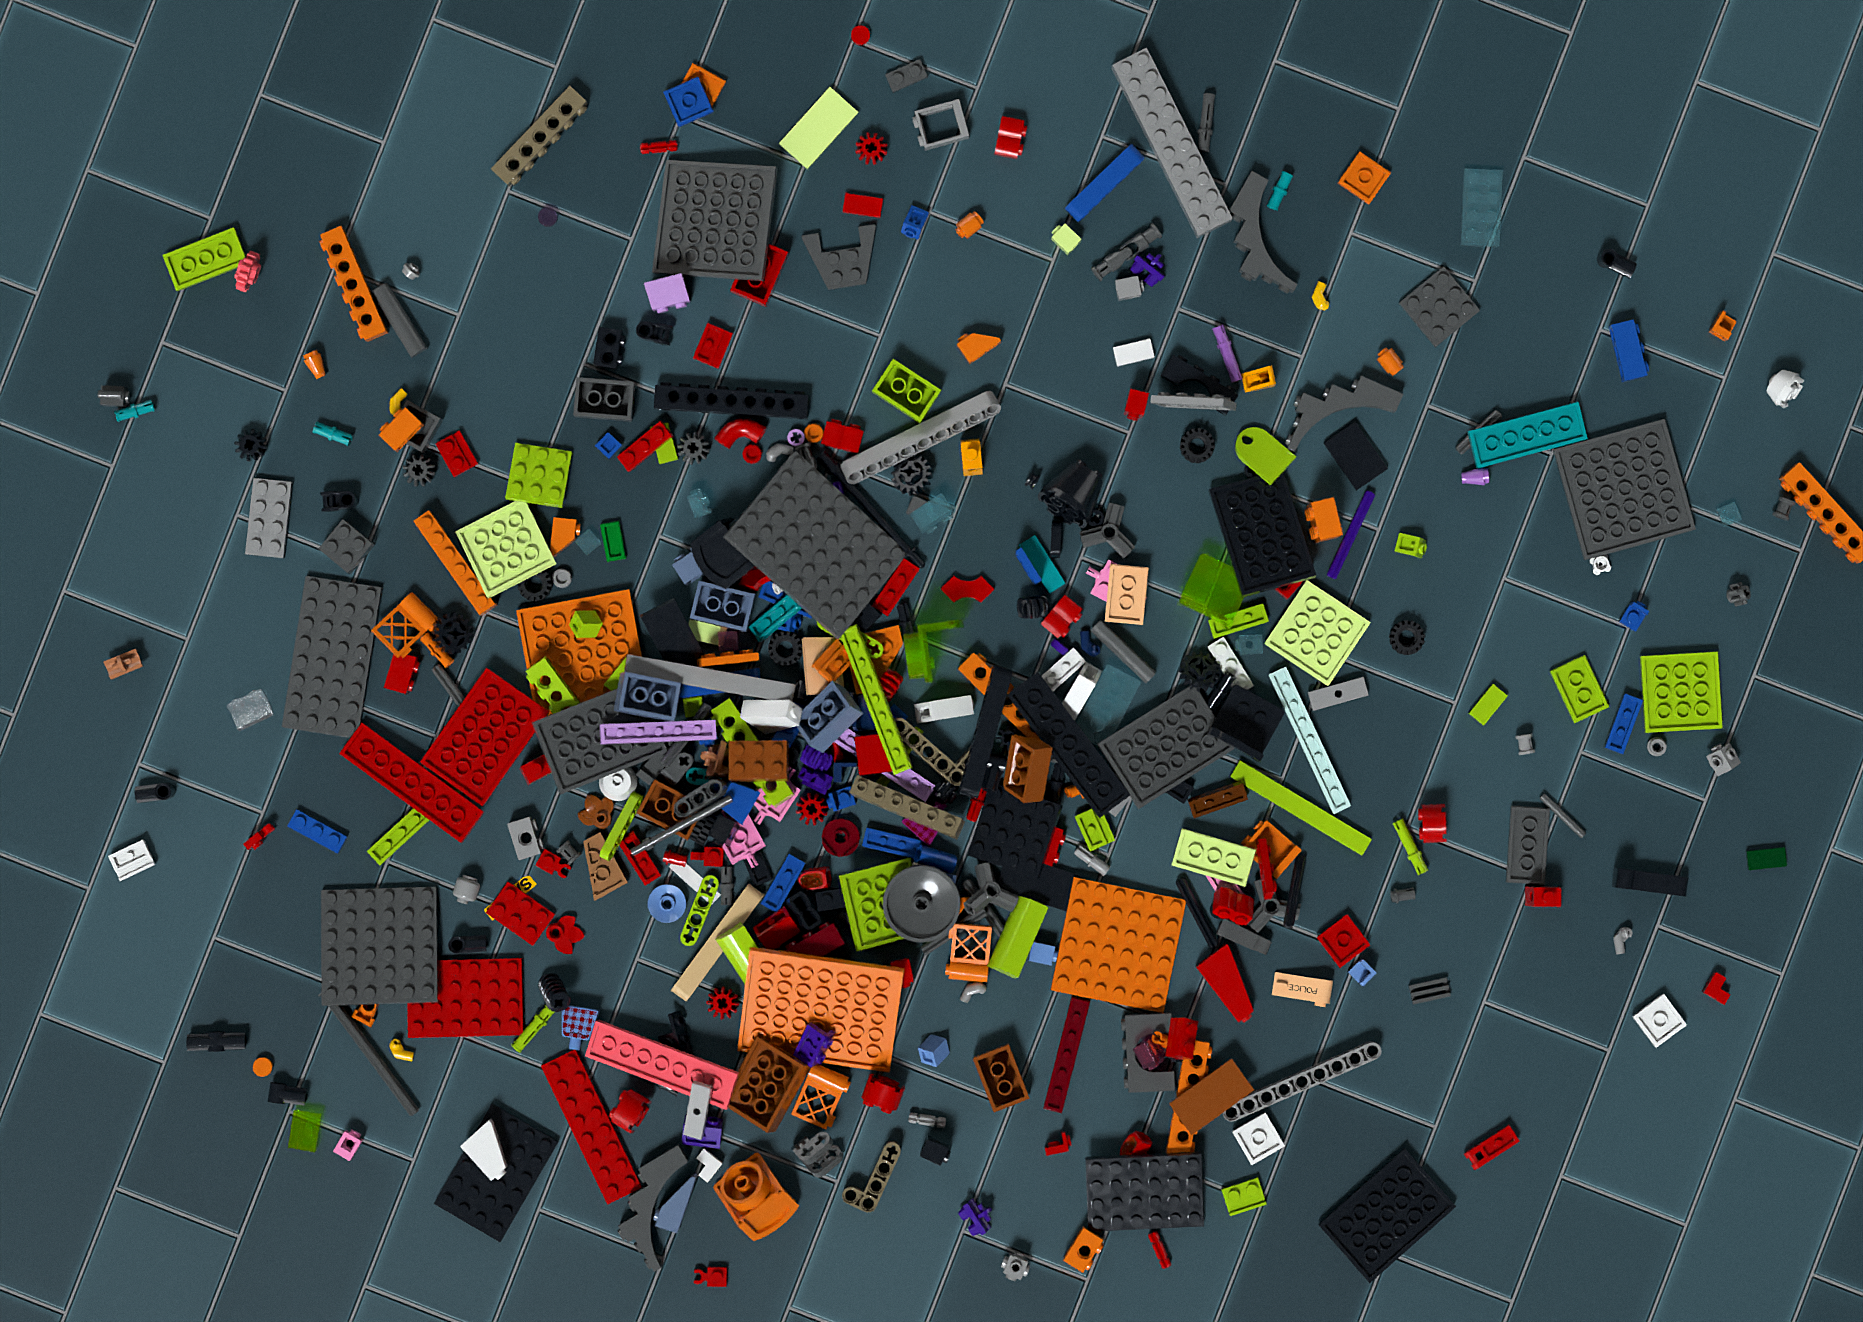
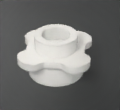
(1605, 564)

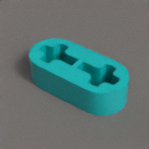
(700, 771)

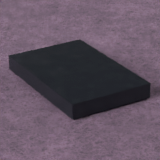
(1355, 456)

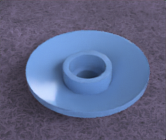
(656, 903)

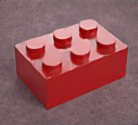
(761, 291)

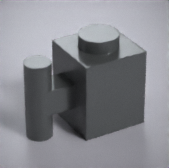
(114, 396)

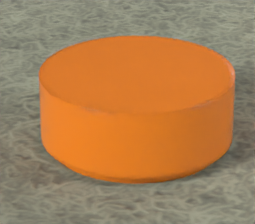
(813, 433)
(262, 1067)

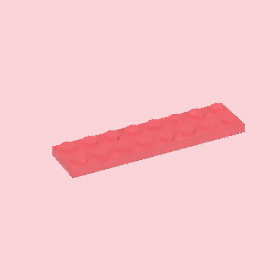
(659, 1062)

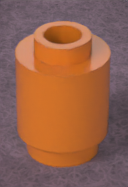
(969, 225)
(1390, 361)

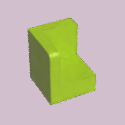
(585, 624)

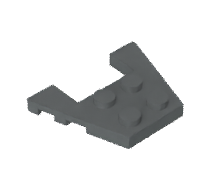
(845, 266)

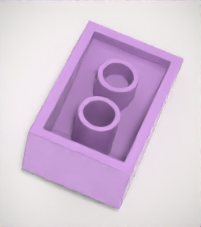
(667, 293)

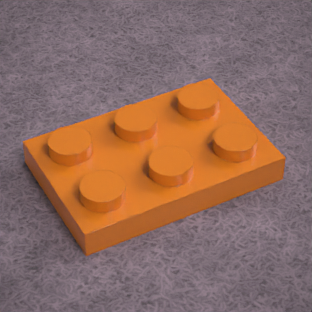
(727, 658)

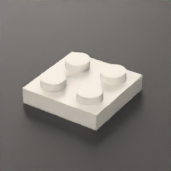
(1659, 1020)
(1258, 1138)

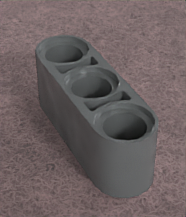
(709, 797)

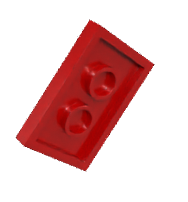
(520, 913)

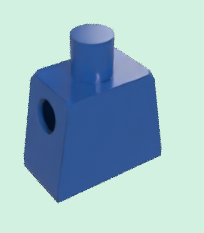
(742, 802)

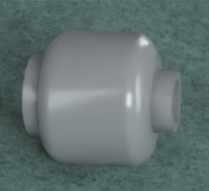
(466, 889)

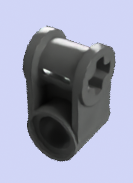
(676, 770)

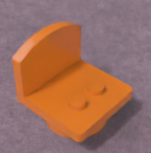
(755, 1197)

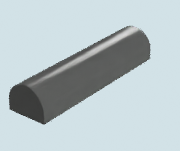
(399, 320)
(1123, 651)

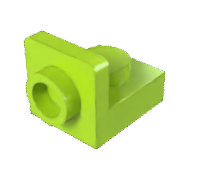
(1411, 545)

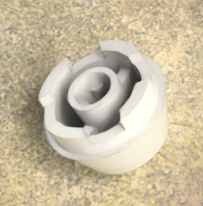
(1784, 387)
(619, 784)

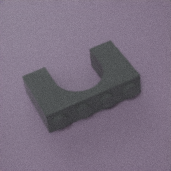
(1135, 1028)

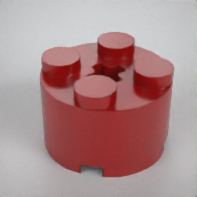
(1433, 823)
(882, 1093)
(630, 1110)

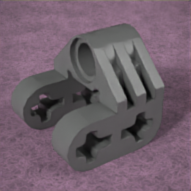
(815, 1153)

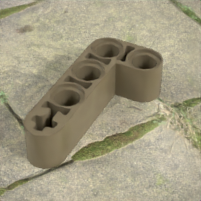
(875, 1195)

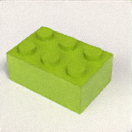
(906, 391)

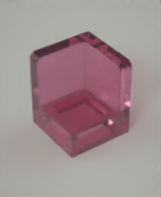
(728, 641)

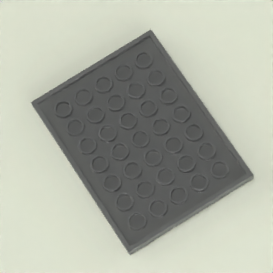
(815, 545)

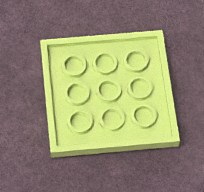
(505, 548)
(1317, 633)

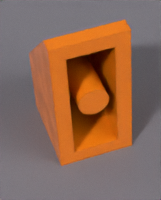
(976, 345)
(563, 534)

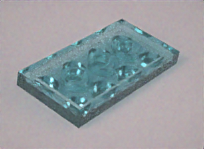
(1481, 208)
(1107, 704)

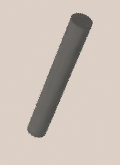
(1562, 815)

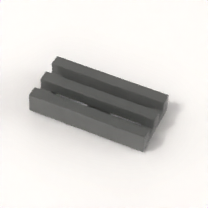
(1430, 998)

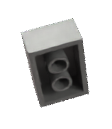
(604, 399)

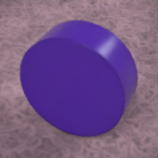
(1059, 646)

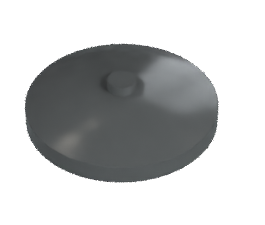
(921, 903)

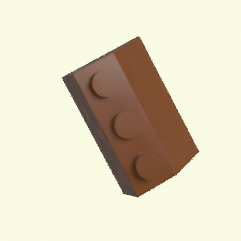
(1027, 768)

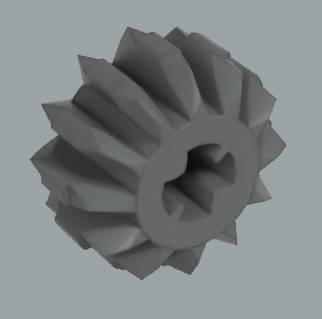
(689, 454)
(424, 465)

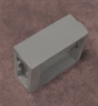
(956, 106)

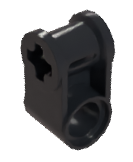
(656, 333)
(335, 501)

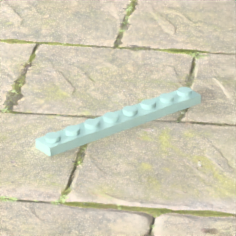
(1309, 740)

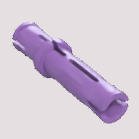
(1227, 353)

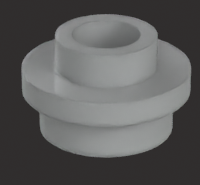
(411, 270)
(1661, 742)

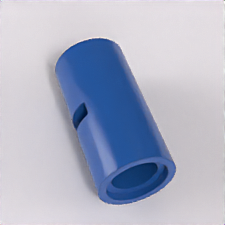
(932, 857)

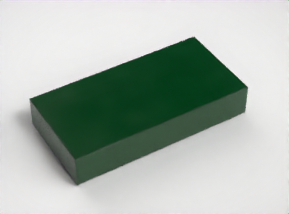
(1766, 858)

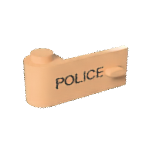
(1303, 988)

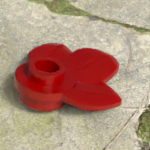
(567, 934)

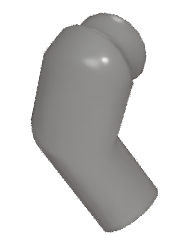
(972, 988)

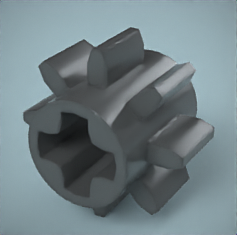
(1738, 594)

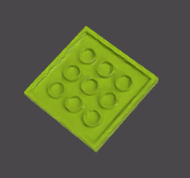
(1681, 692)
(863, 900)

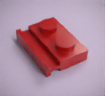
(713, 346)
(456, 454)

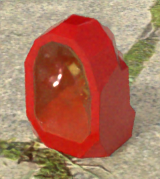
(815, 878)
(1136, 1144)

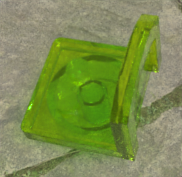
(1212, 591)
(917, 651)

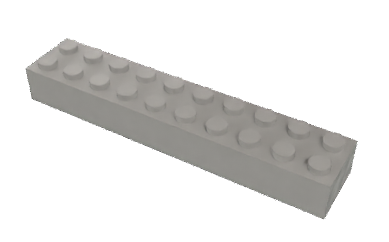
(1171, 143)

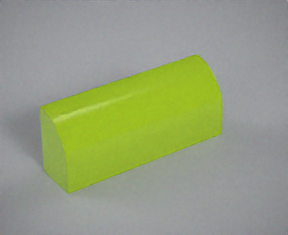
(1017, 937)
(736, 947)

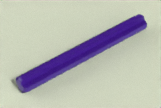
(1351, 534)

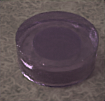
(547, 217)

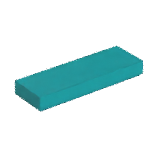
(1042, 563)
(774, 618)

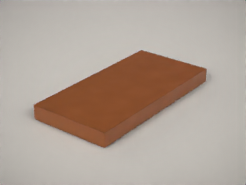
(1211, 1096)

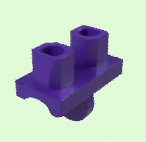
(1155, 275)
(815, 779)
(978, 1215)

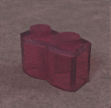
(1149, 1053)

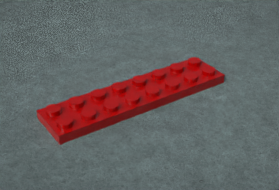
(411, 783)
(591, 1126)

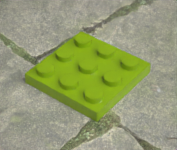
(538, 475)

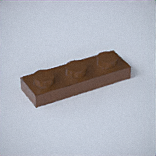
(1217, 799)

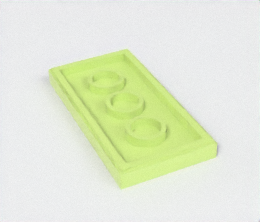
(818, 128)
(1213, 857)

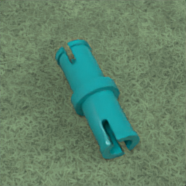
(1279, 191)
(134, 410)
(332, 433)

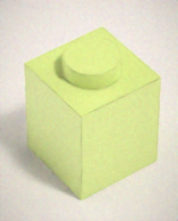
(1065, 238)

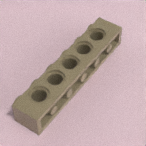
(528, 139)
(907, 807)

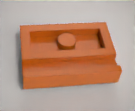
(832, 662)

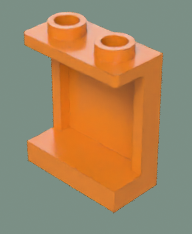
(1282, 849)

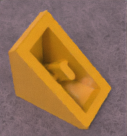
(1258, 379)

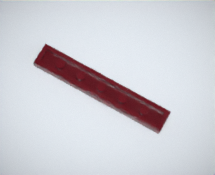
(1066, 1054)

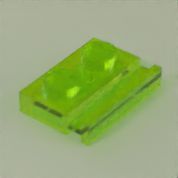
(305, 1130)

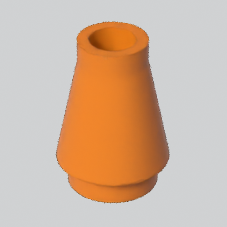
(314, 363)

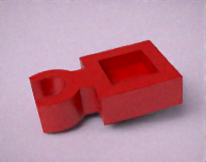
(256, 840)
(550, 862)
(714, 1276)

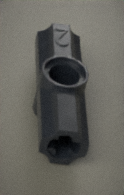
(216, 1041)

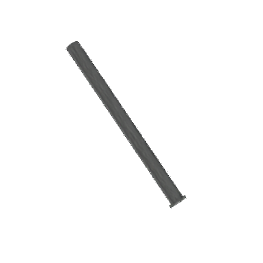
(374, 1058)

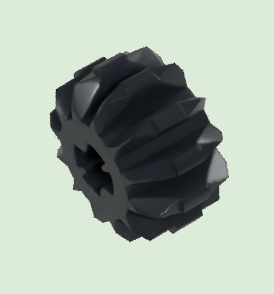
(245, 442)
(1032, 607)

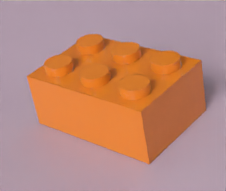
(1323, 520)

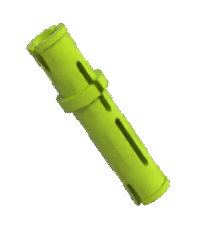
(1410, 846)
(531, 1030)

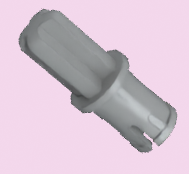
(1092, 860)

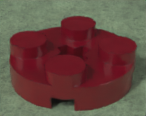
(838, 848)

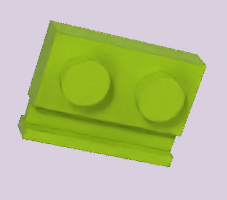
(1094, 829)
(1243, 1196)

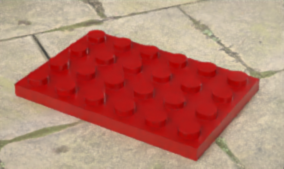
(484, 737)
(473, 1000)

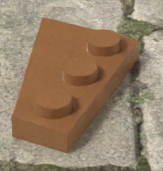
(604, 874)

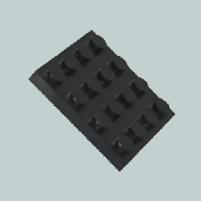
(1015, 832)

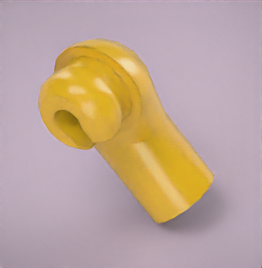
(1318, 297)
(394, 404)
(399, 1052)

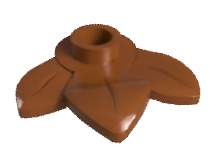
(595, 809)

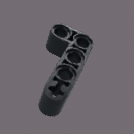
(1650, 882)

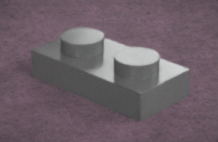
(906, 76)

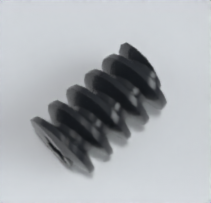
(553, 992)

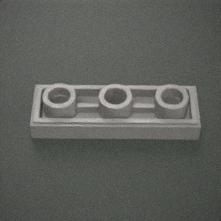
(1349, 691)
(695, 1118)

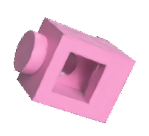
(343, 1149)

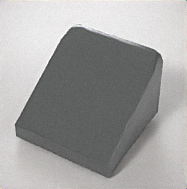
(915, 504)

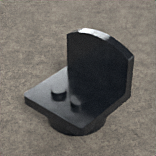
(718, 557)
(1246, 722)

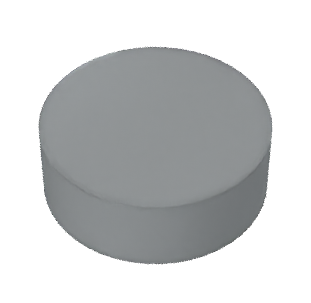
(562, 578)

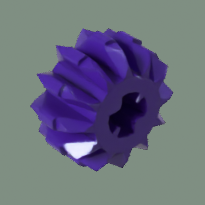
(816, 759)

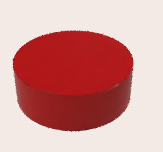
(860, 35)
(752, 454)

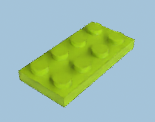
(204, 259)

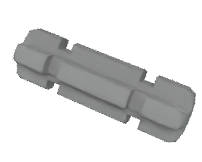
(927, 1120)

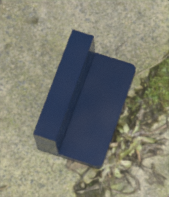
(864, 723)
(838, 770)

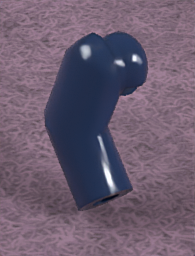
(1087, 646)

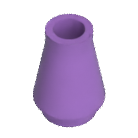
(1476, 476)

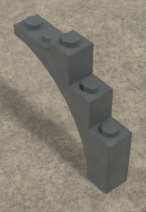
(1249, 237)
(1365, 394)
(639, 1226)

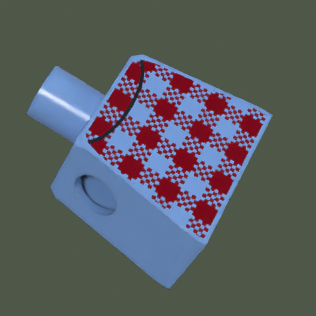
(578, 1024)

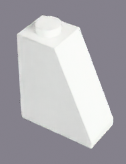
(1081, 689)
(944, 709)
(771, 715)
(486, 1151)

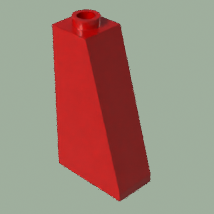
(1224, 978)

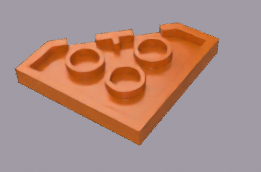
(891, 642)

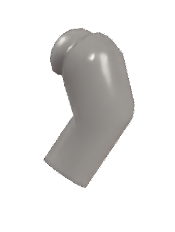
(773, 452)
(1620, 937)

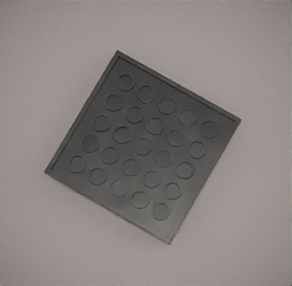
(714, 220)
(1624, 489)
(379, 946)

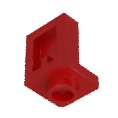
(1055, 1148)

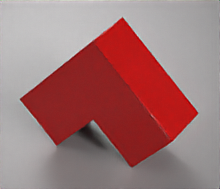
(1713, 989)

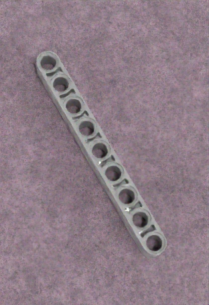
(920, 437)
(710, 678)
(1311, 1081)

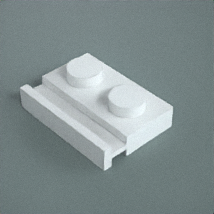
(131, 860)

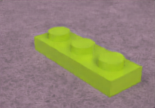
(1243, 619)

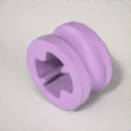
(790, 435)

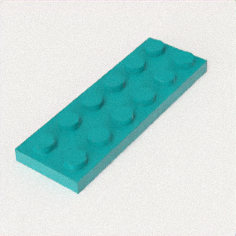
(1527, 435)

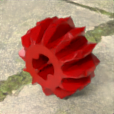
(867, 143)
(890, 683)
(817, 805)
(729, 1001)

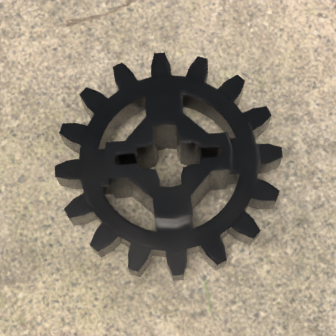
(912, 475)
(452, 624)
(1199, 671)

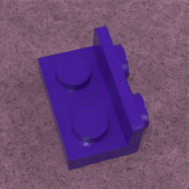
(813, 1045)
(711, 1136)

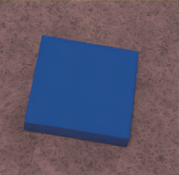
(688, 102)
(1028, 567)

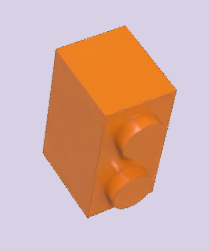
(400, 429)

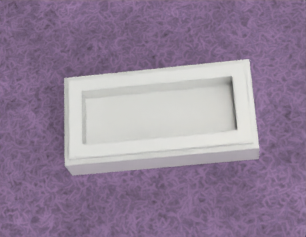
(1133, 352)

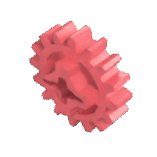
(247, 271)

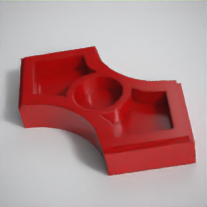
(753, 580)
(976, 589)

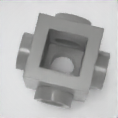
(1723, 758)
(1016, 1258)

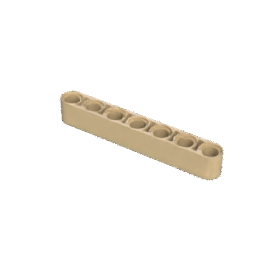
(711, 950)

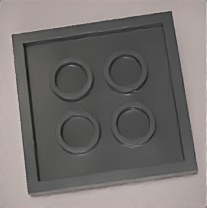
(1439, 307)

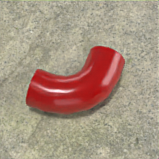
(740, 428)

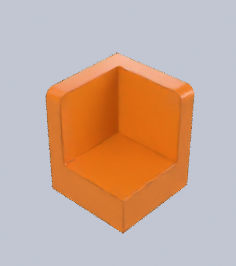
(1722, 326)

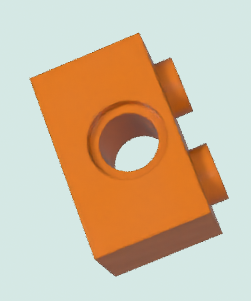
(1083, 1238)

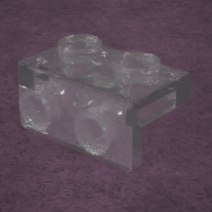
(250, 709)

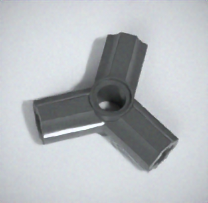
(1118, 541)
(981, 898)
(1261, 915)

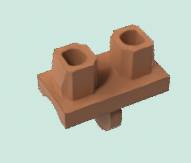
(123, 664)
(713, 759)

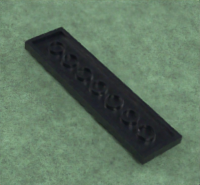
(1068, 744)

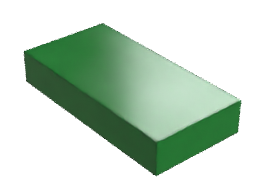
(613, 541)

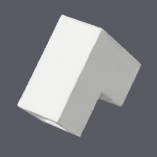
(711, 1164)

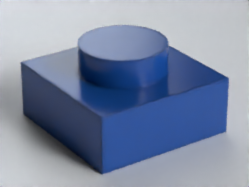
(608, 445)

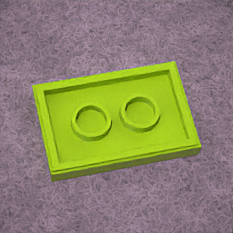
(1579, 689)

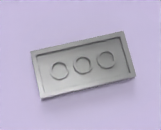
(1198, 401)
(268, 518)

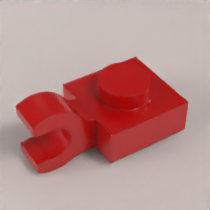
(712, 856)

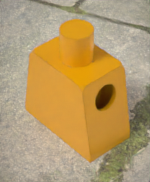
(971, 457)

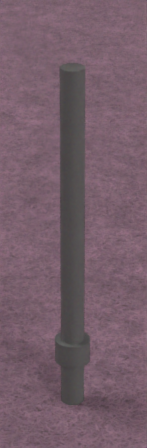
(649, 842)

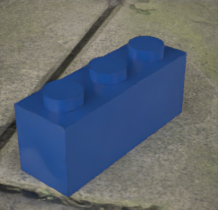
(1628, 350)

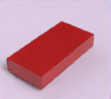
(862, 205)

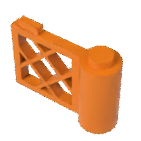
(419, 617)
(964, 967)
(830, 1083)

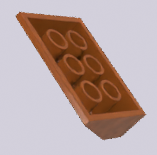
(767, 1084)

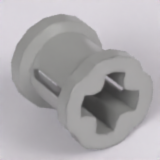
(1525, 744)

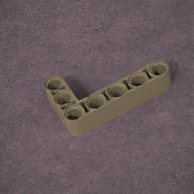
(936, 755)

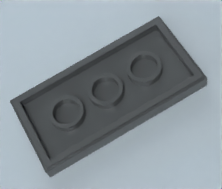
(1527, 845)

